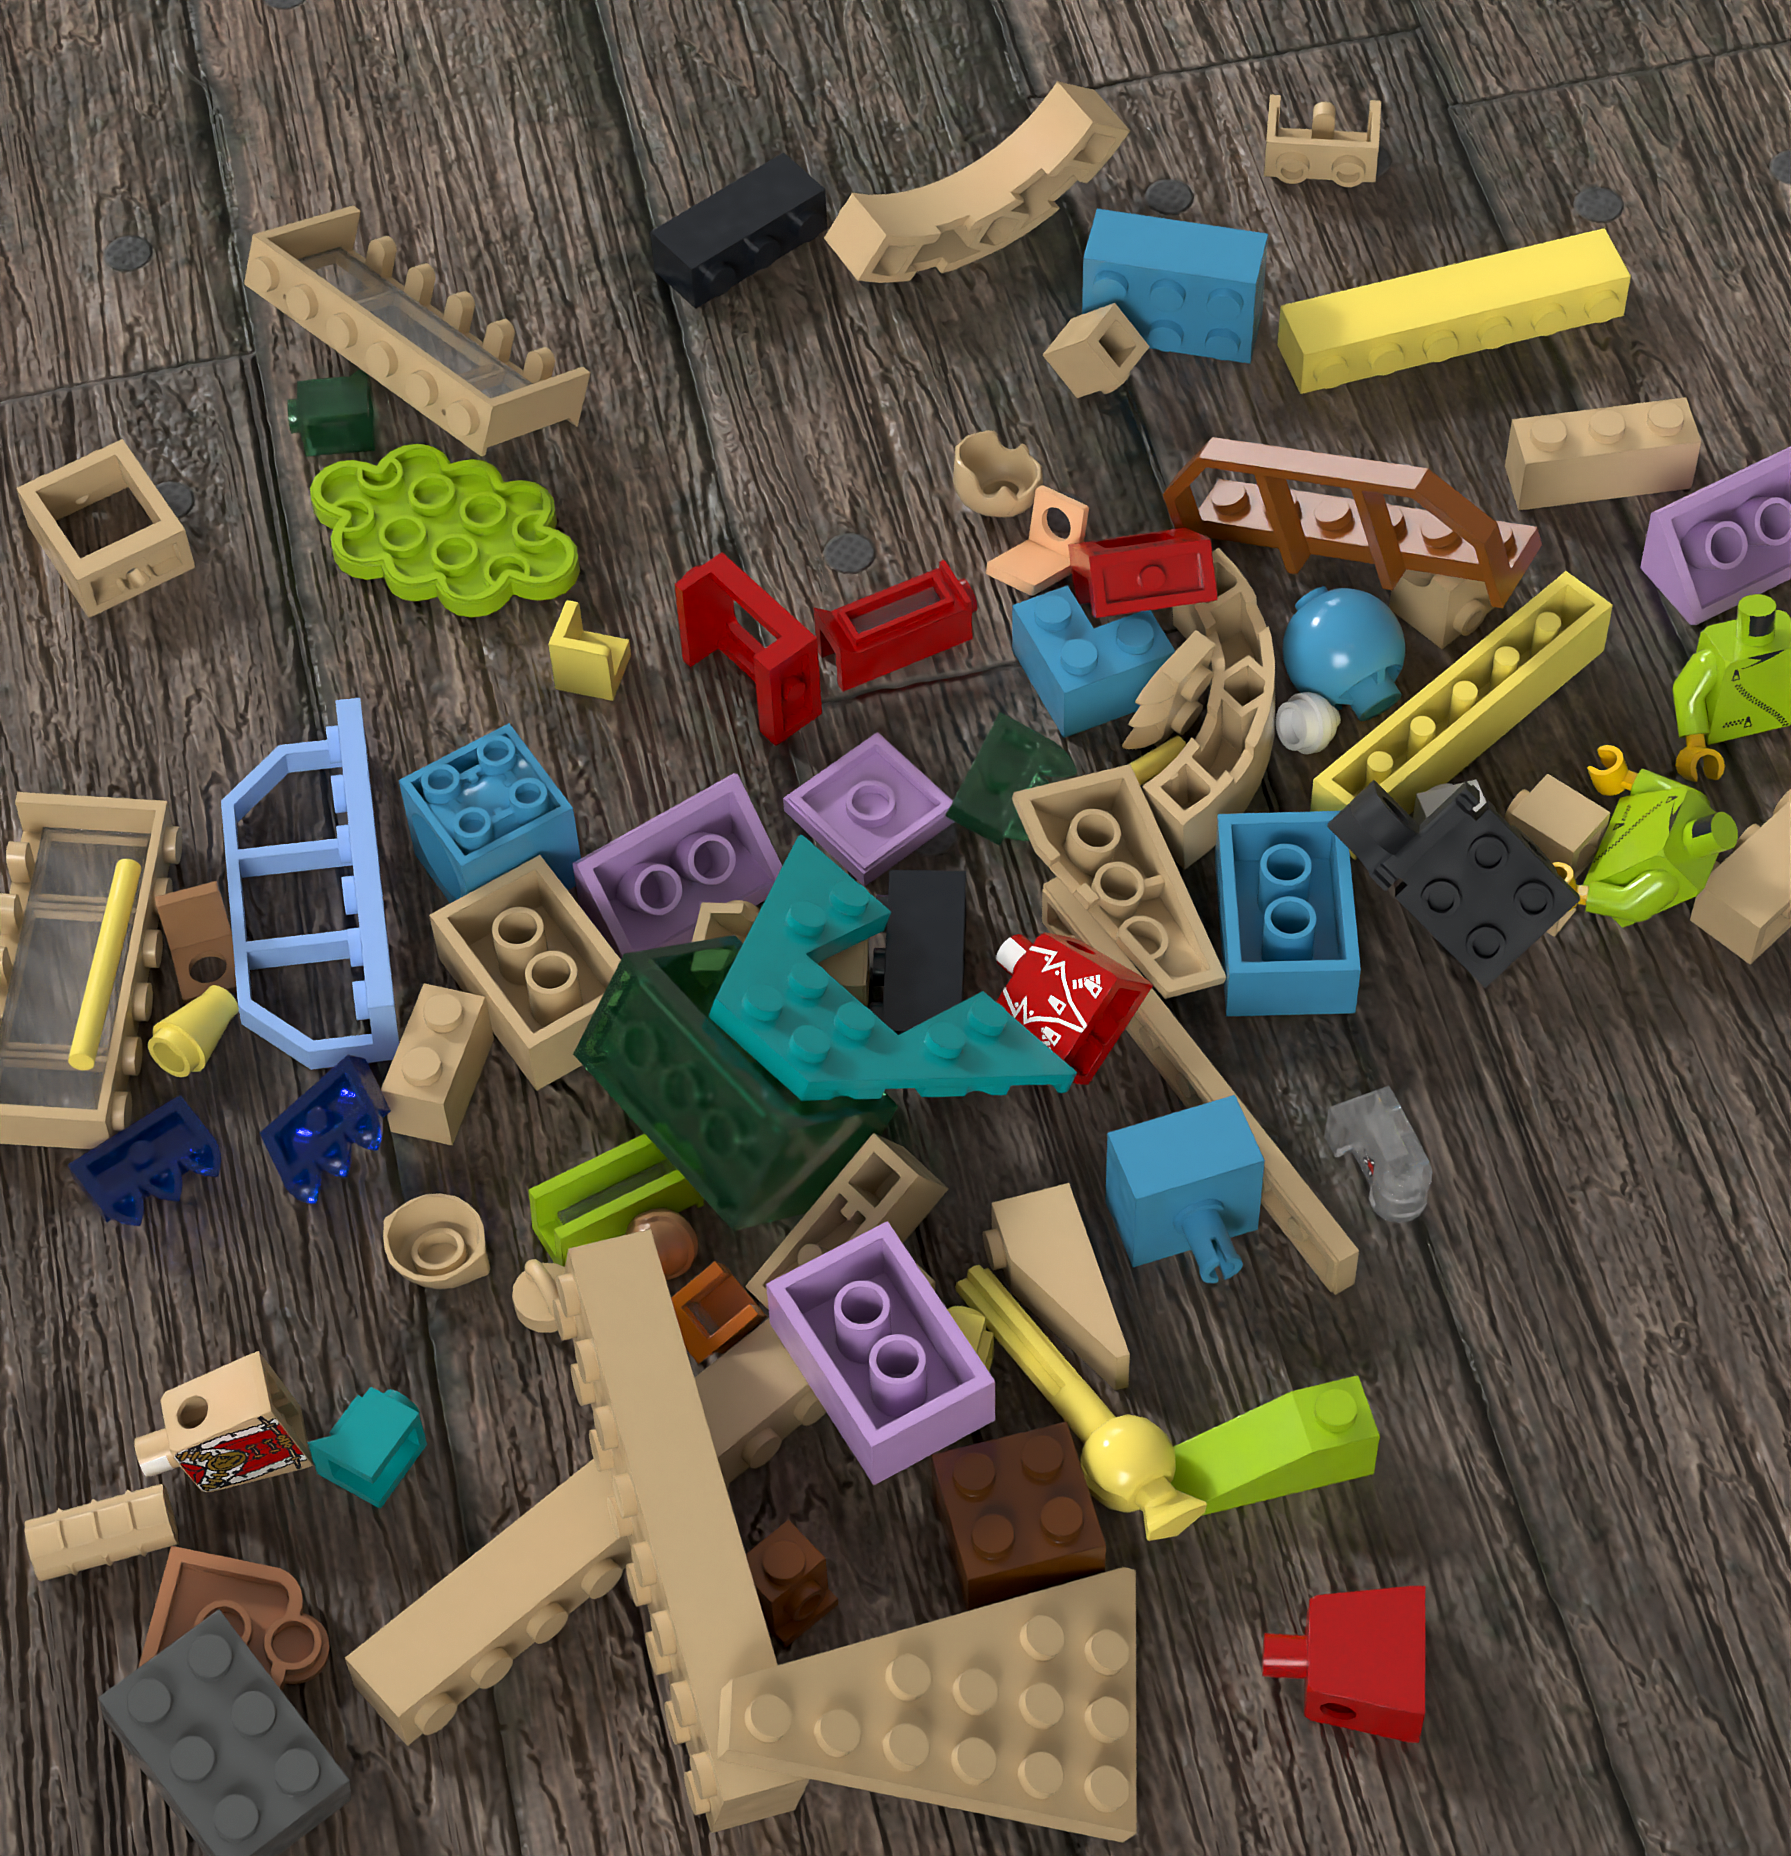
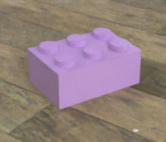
(881, 1352)

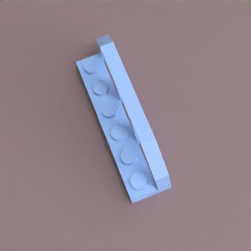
(362, 895)

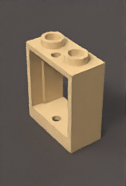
(102, 576)

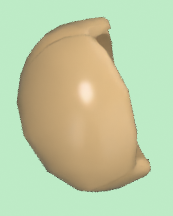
(993, 477)

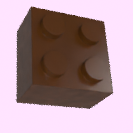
(1017, 1515)

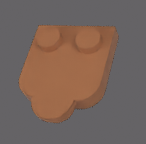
(257, 1601)

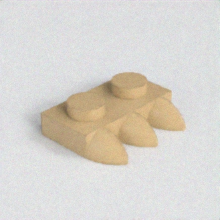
(1172, 694)

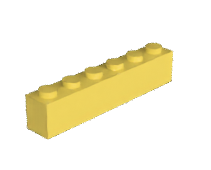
(1452, 310)
(1473, 699)

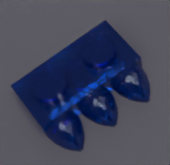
(323, 1125)
(146, 1162)

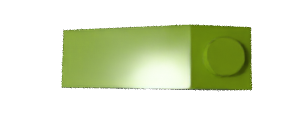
(1281, 1448)

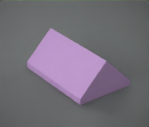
(1723, 540)
(652, 880)

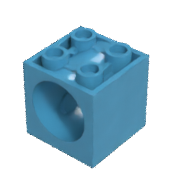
(488, 814)

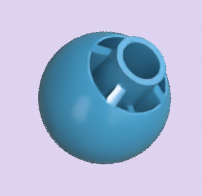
(1345, 650)

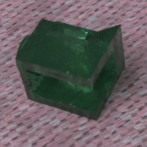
(334, 415)

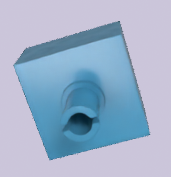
(1186, 1186)

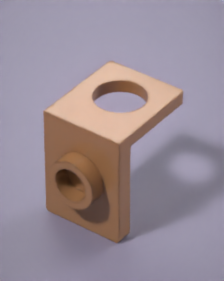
(197, 929)

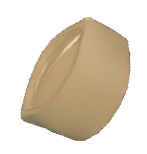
(436, 1242)

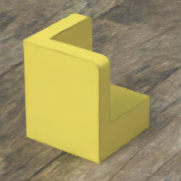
(586, 660)

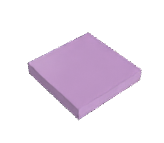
(870, 808)

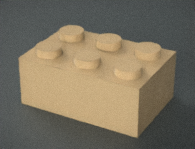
(534, 962)

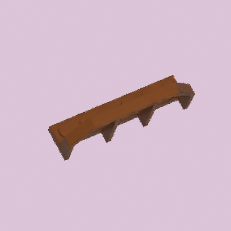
(1442, 540)

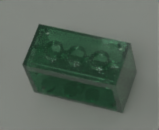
(706, 1099)

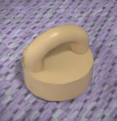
(535, 1294)

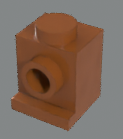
(790, 1583)

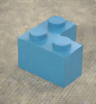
(1084, 670)

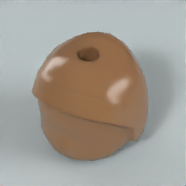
(673, 1238)

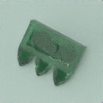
(1007, 762)

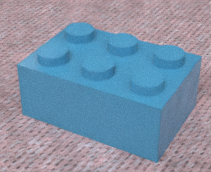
(1179, 282)
(1286, 915)

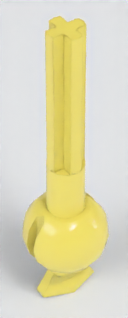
(1123, 1457)

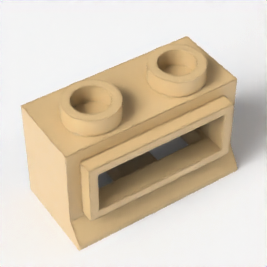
(1321, 151)

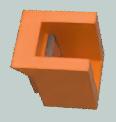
(714, 1312)

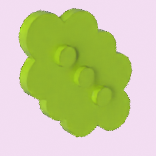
(444, 530)

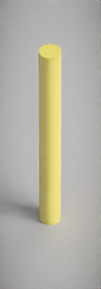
(104, 965)

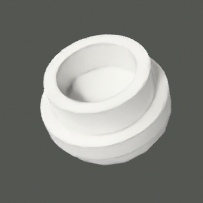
(1307, 723)

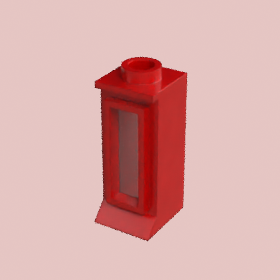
(896, 626)

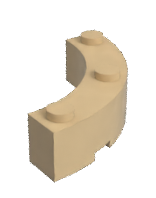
(987, 201)
(1236, 739)

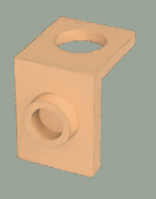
(1044, 556)

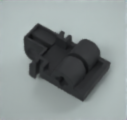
(1462, 873)

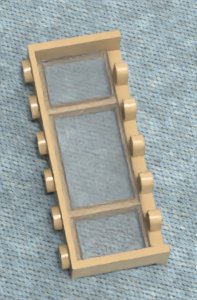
(404, 340)
(46, 955)

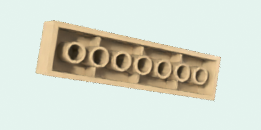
(672, 1510)

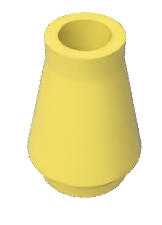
(189, 1035)

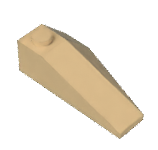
(1118, 866)

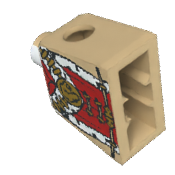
(228, 1428)

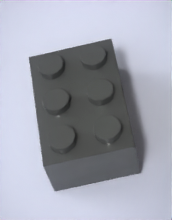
(225, 1745)

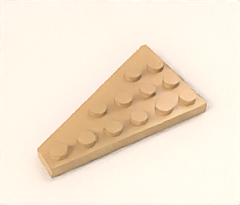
(977, 1712)

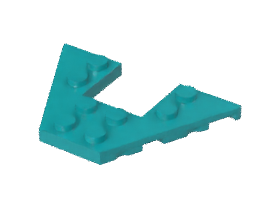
(829, 1042)

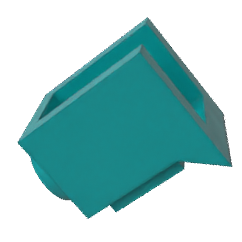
(371, 1445)

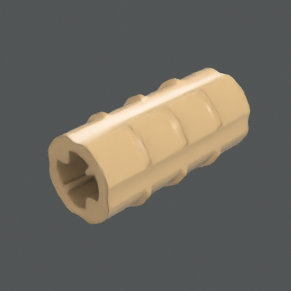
(101, 1532)

